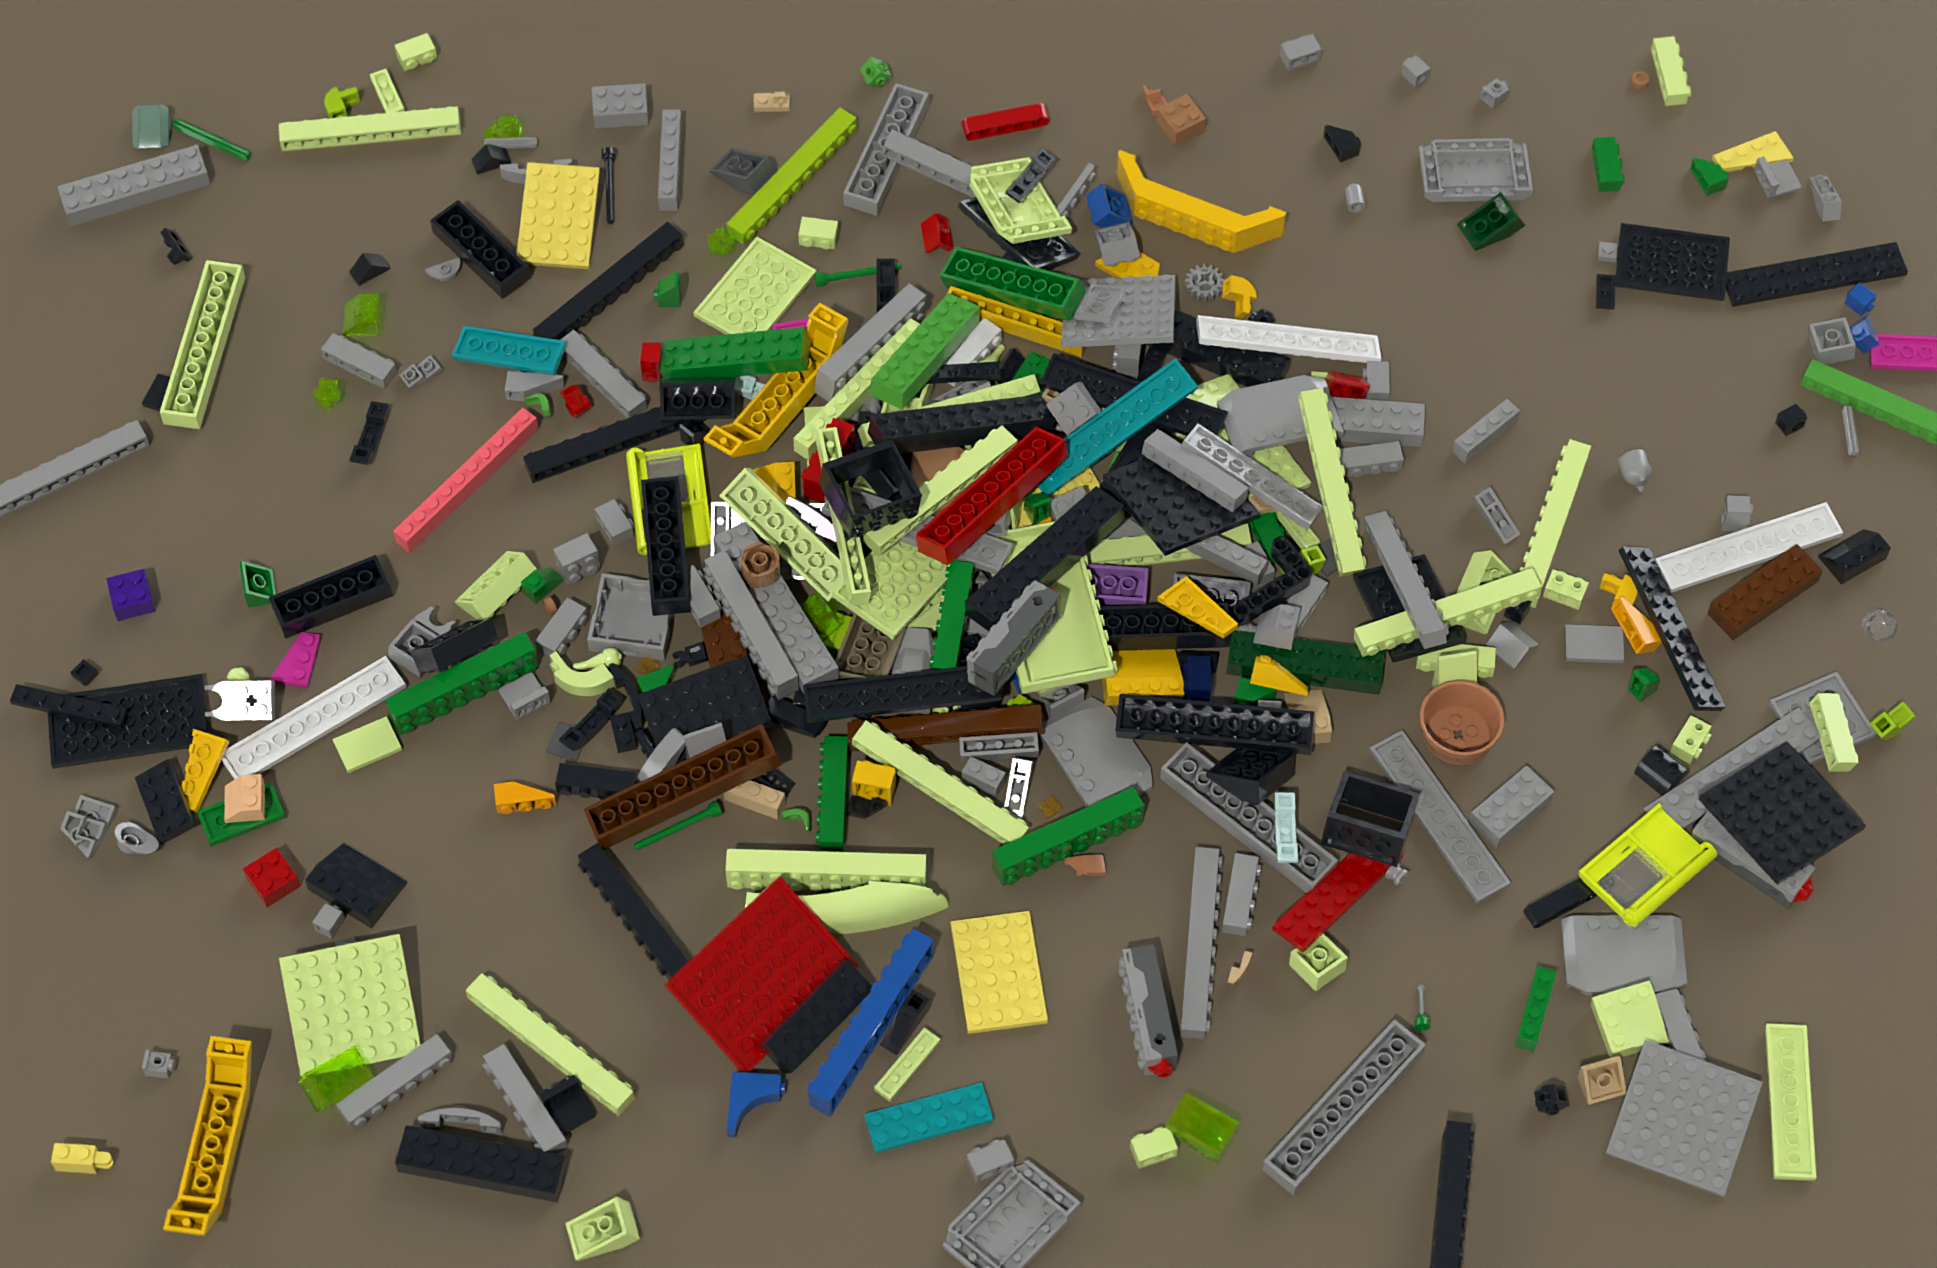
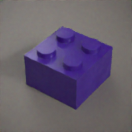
(130, 594)

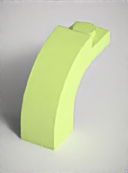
(581, 683)

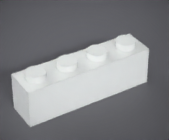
(976, 345)

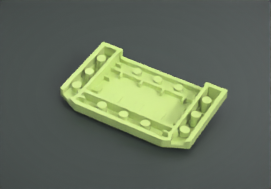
(1016, 222)

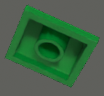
(257, 584)

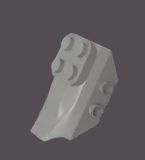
(914, 655)

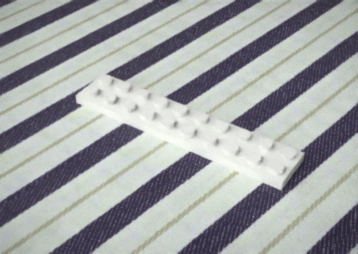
(1288, 339)
(1748, 547)
(313, 719)

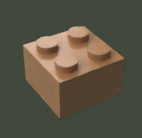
(1181, 119)

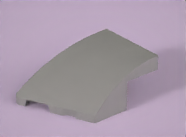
(88, 824)

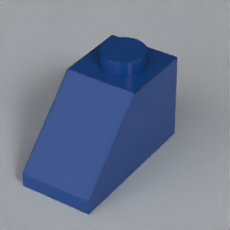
(1864, 334)

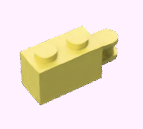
(79, 1158)

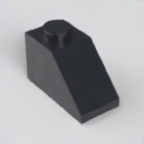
(1342, 142)

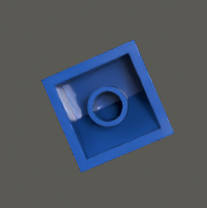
(1108, 206)

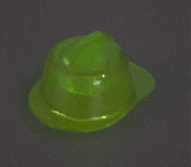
(505, 127)

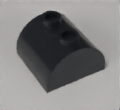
(1661, 770)

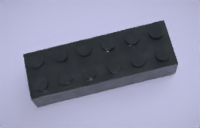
(480, 249)
(330, 596)
(815, 1016)

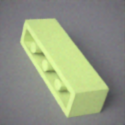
(1670, 71)
(929, 614)
(1485, 658)
(1834, 732)

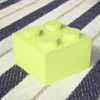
(1319, 962)

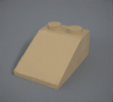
(1313, 702)

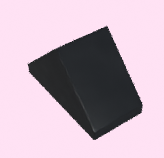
(490, 158)
(368, 267)
(693, 432)

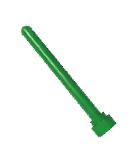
(822, 278)
(712, 810)

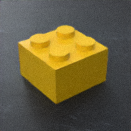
(874, 781)

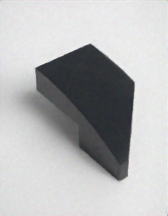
(863, 807)

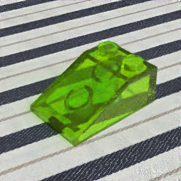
(335, 1079)
(1203, 1127)

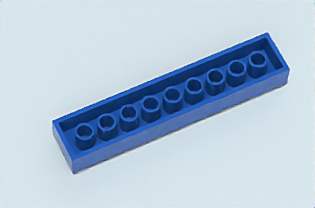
(871, 1022)

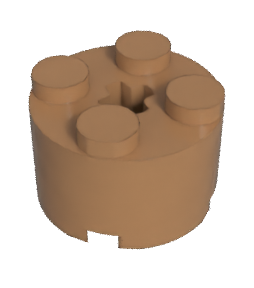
(760, 565)

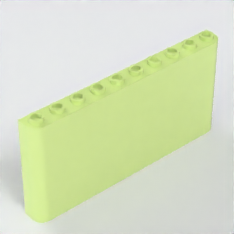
(1077, 644)

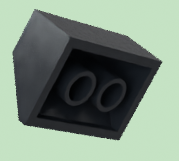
(1855, 555)

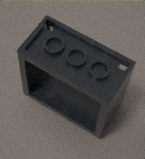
(862, 463)
(1363, 837)

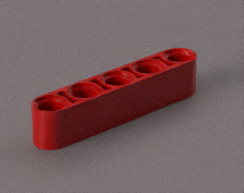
(1005, 121)

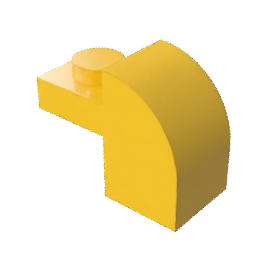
(1241, 292)
(1621, 588)

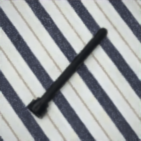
(608, 155)

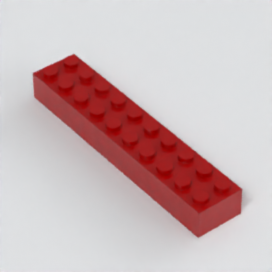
(991, 496)

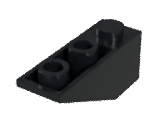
(905, 1021)

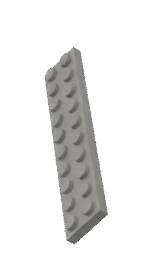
(985, 552)
(1683, 801)
(1441, 817)

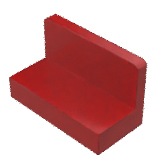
(936, 233)

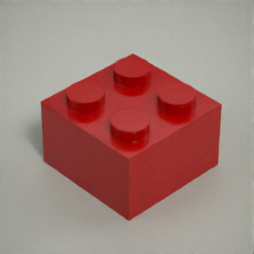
(271, 877)

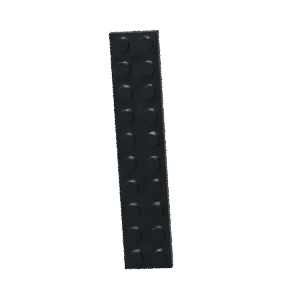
(1815, 274)
(1109, 387)
(1672, 629)
(892, 694)

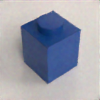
(1860, 299)

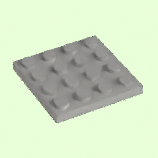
(1857, 722)

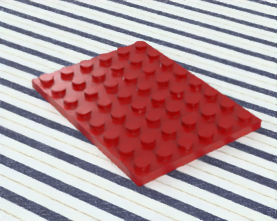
(756, 972)

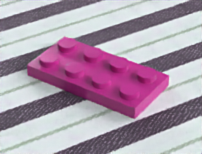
(1904, 353)

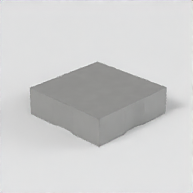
(626, 619)

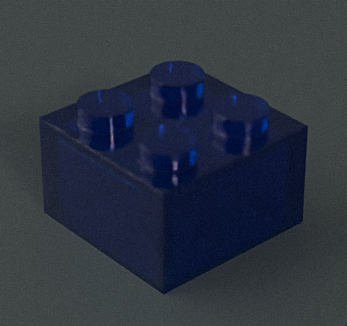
(1197, 678)

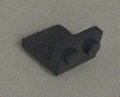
(567, 1105)

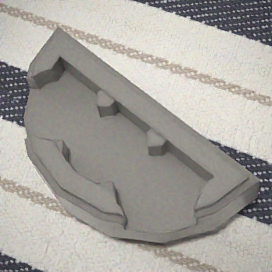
(444, 271)

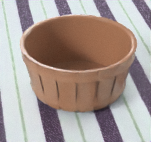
(1463, 708)

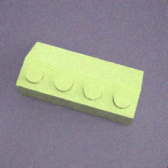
(1482, 569)
(496, 585)

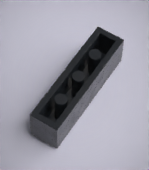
(592, 781)

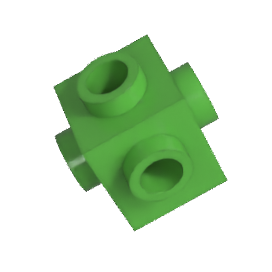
(875, 72)

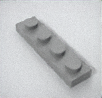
(1077, 190)

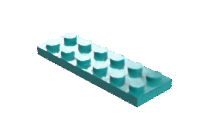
(509, 350)
(928, 1118)

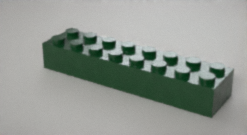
(1311, 662)

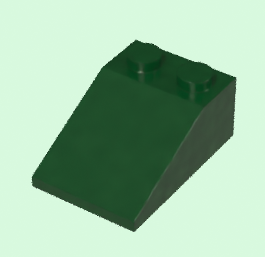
(1491, 223)

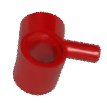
(575, 400)

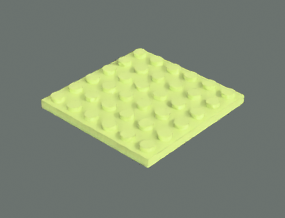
(350, 999)

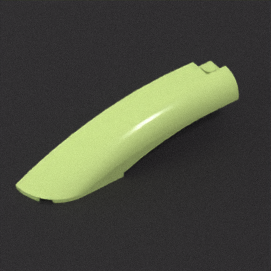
(871, 906)

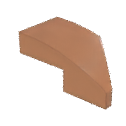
(1154, 99)
(1087, 864)

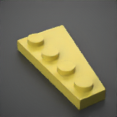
(1747, 153)

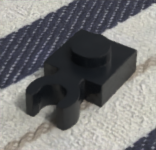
(693, 655)

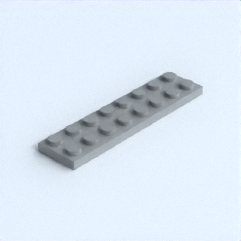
(1260, 480)

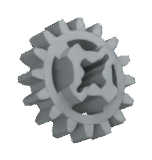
(1204, 282)

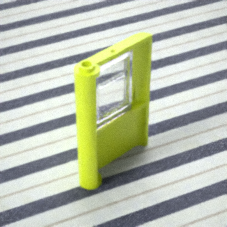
(672, 462)
(1650, 870)

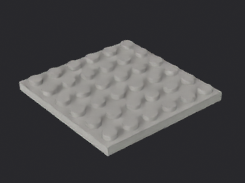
(1142, 317)
(1684, 1118)

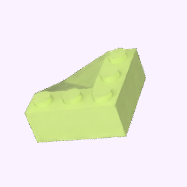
(1629, 1019)

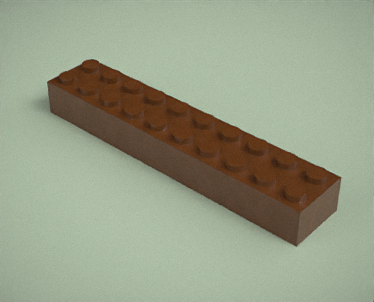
(682, 787)

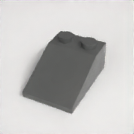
(744, 170)

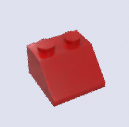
(1346, 386)

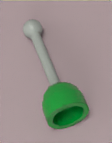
(1422, 1021)

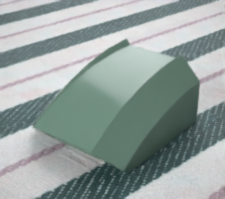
(151, 126)

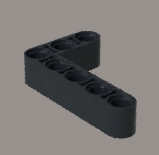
(1276, 587)

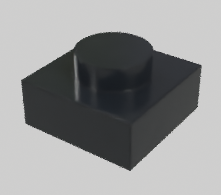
(84, 672)

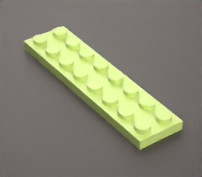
(1790, 1102)

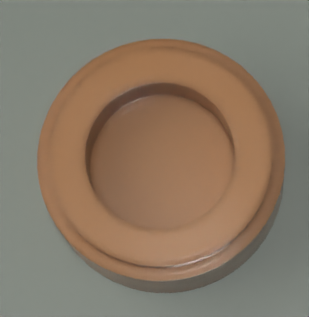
(1640, 80)
(549, 605)

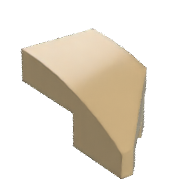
(1239, 973)

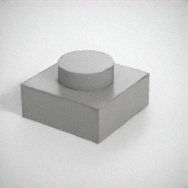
(1607, 252)

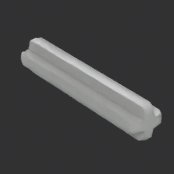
(526, 142)
(1850, 430)

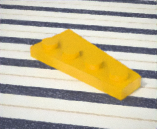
(1195, 605)
(203, 763)

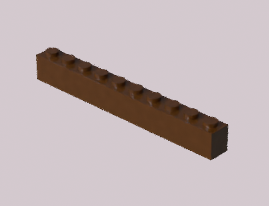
(951, 726)

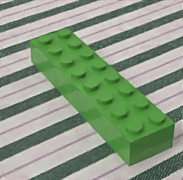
(925, 351)

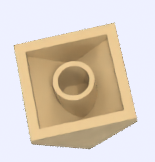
(1602, 1080)

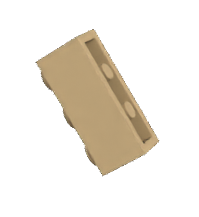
(757, 798)

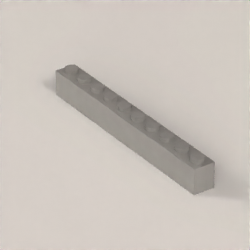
(71, 467)
(1406, 580)
(1200, 943)

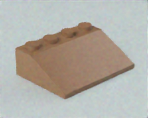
(927, 463)

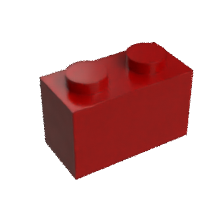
(650, 361)

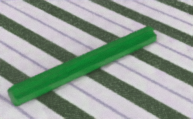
(211, 139)

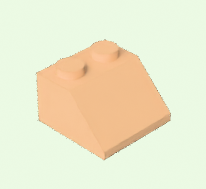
(245, 799)

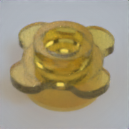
(647, 662)
(1049, 812)

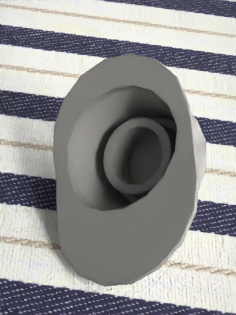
(134, 840)

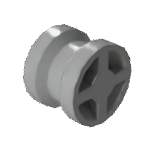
(1397, 874)

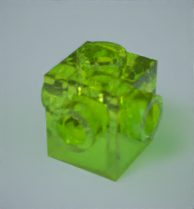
(713, 241)
(326, 393)

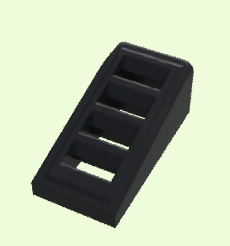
(776, 776)

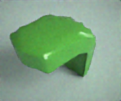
(540, 399)
(797, 813)

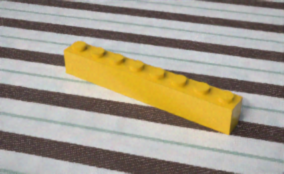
(1019, 321)

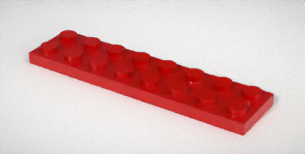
(1329, 900)

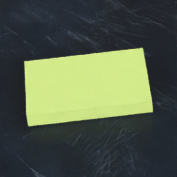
(367, 744)

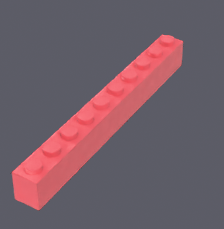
(465, 480)

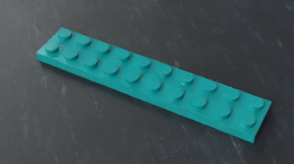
(1120, 423)

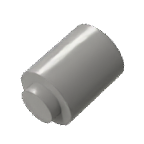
(1355, 198)

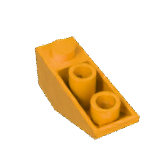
(519, 797)

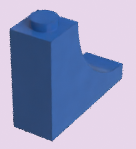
(748, 1092)

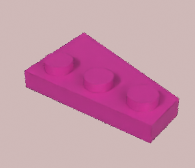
(298, 662)

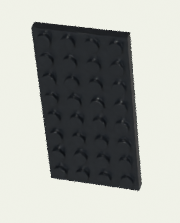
(157, 721)

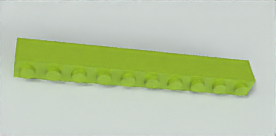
(792, 176)

